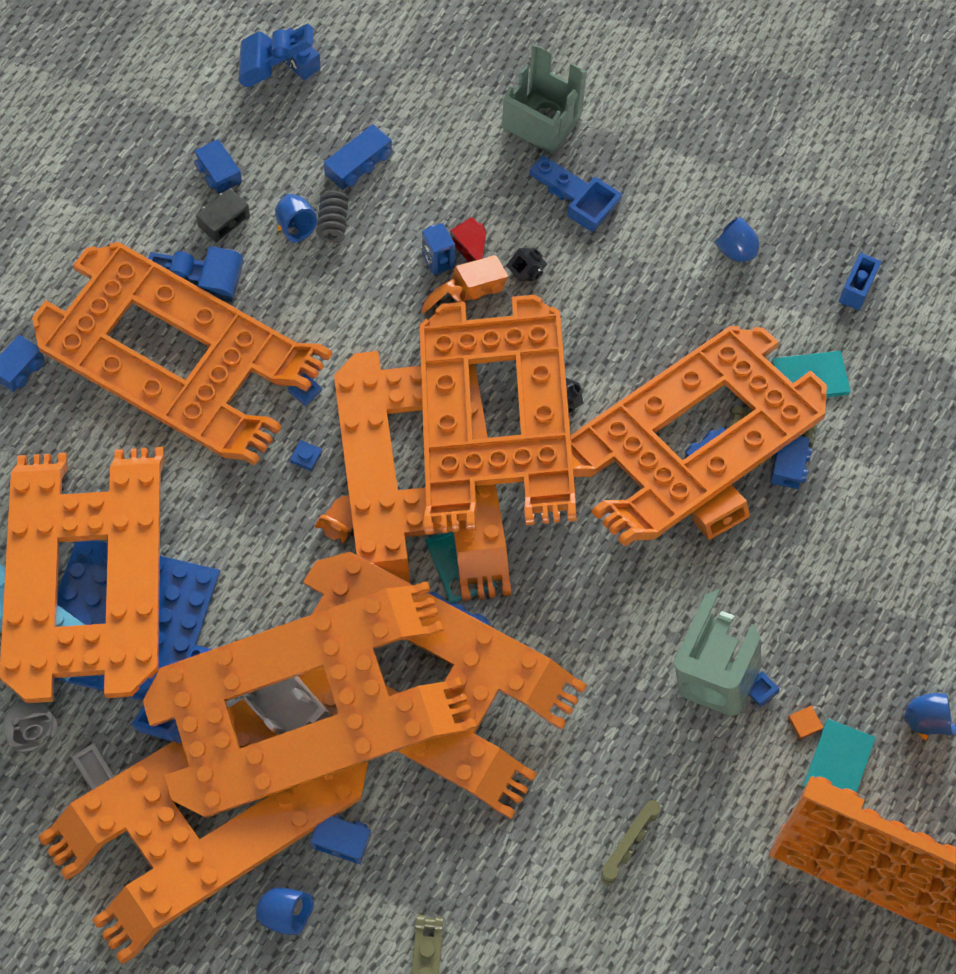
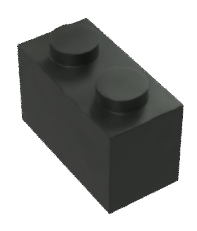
(222, 215)

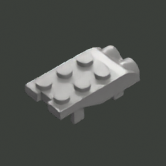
(286, 705)

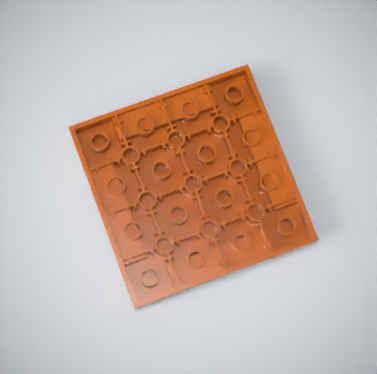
(870, 856)

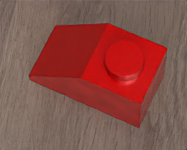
(470, 239)

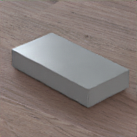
(92, 766)

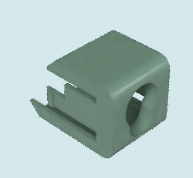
(544, 91)
(705, 665)

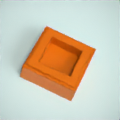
(805, 722)

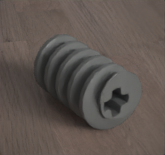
(332, 216)

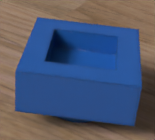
(305, 397)
(306, 455)
(763, 689)

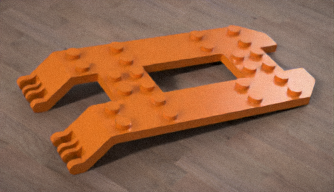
(193, 405)
(537, 456)
(677, 486)
(387, 515)
(37, 522)
(484, 662)
(367, 721)
(183, 865)

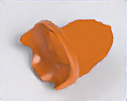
(439, 292)
(337, 520)

